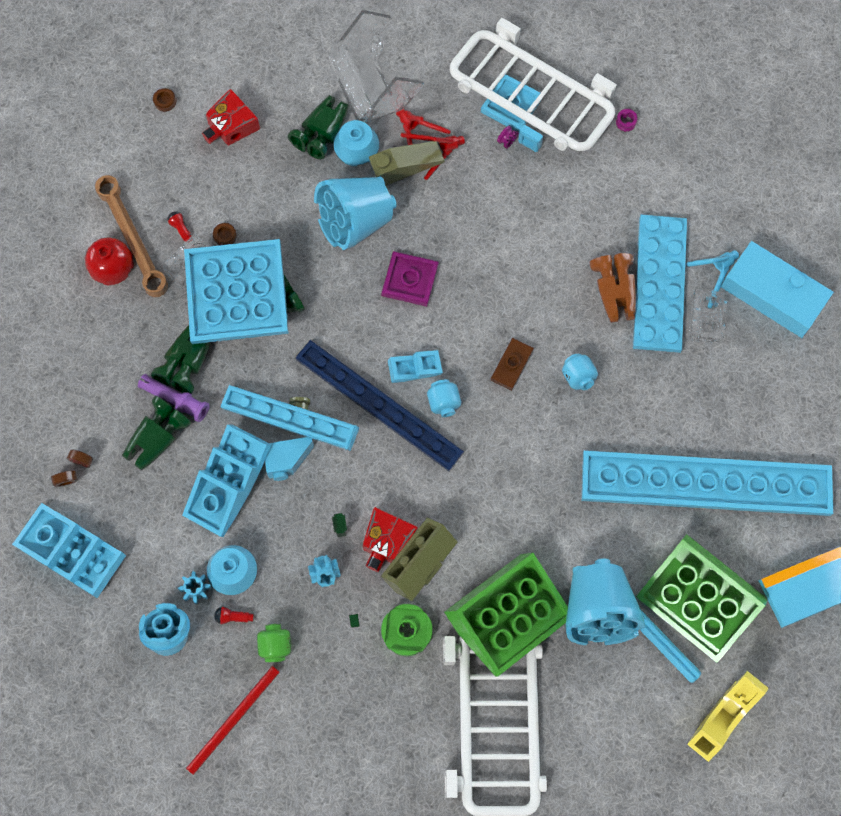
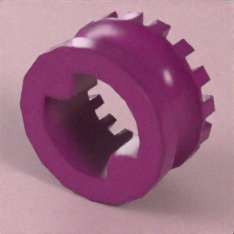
(624, 114)
(507, 136)

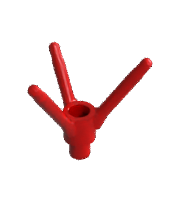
(411, 121)
(447, 144)

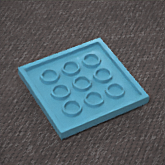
(235, 291)

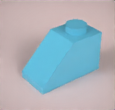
(286, 457)

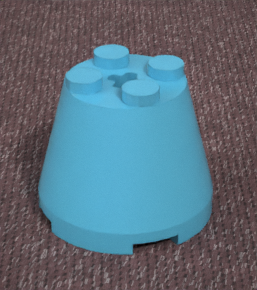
(353, 209)
(602, 605)

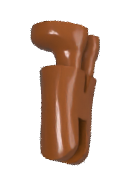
(616, 291)

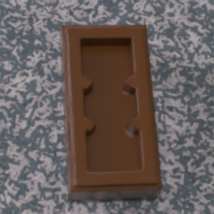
(512, 364)

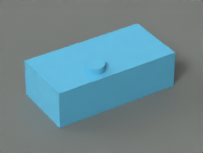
(776, 289)

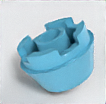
(356, 143)
(231, 570)
(164, 629)

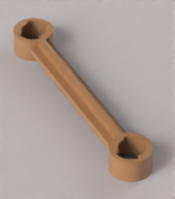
(131, 235)

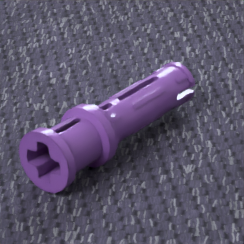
(182, 401)

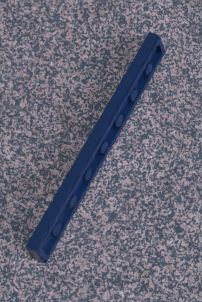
(379, 405)

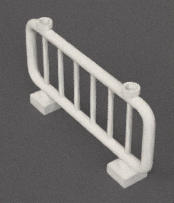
(506, 38)
(464, 783)

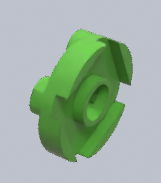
(418, 621)

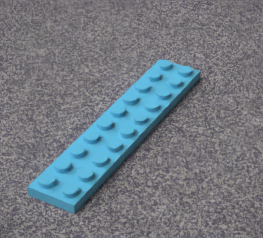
(707, 483)

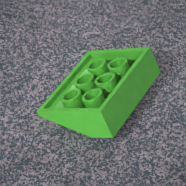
(702, 598)
(509, 613)

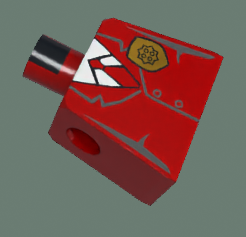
(230, 120)
(385, 538)

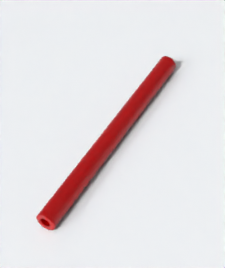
(232, 720)

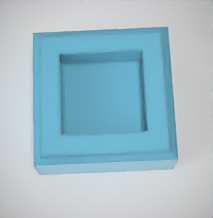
(530, 138)

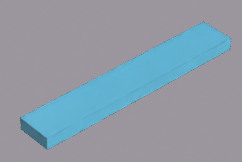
(290, 417)

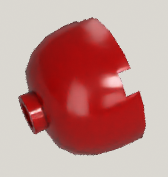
(109, 261)

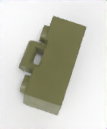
(419, 559)

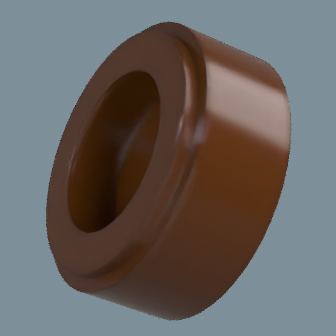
(164, 99)
(224, 234)
(79, 458)
(64, 478)

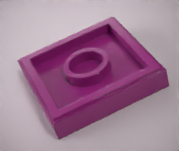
(410, 278)

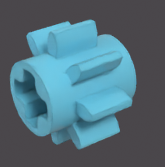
(324, 571)
(189, 583)

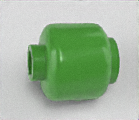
(274, 643)

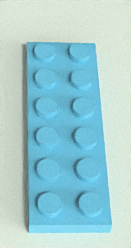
(660, 283)

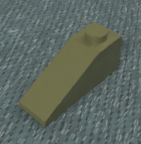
(405, 161)

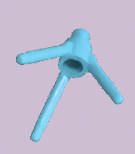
(722, 263)

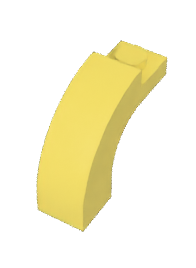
(726, 715)

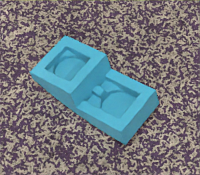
(414, 367)

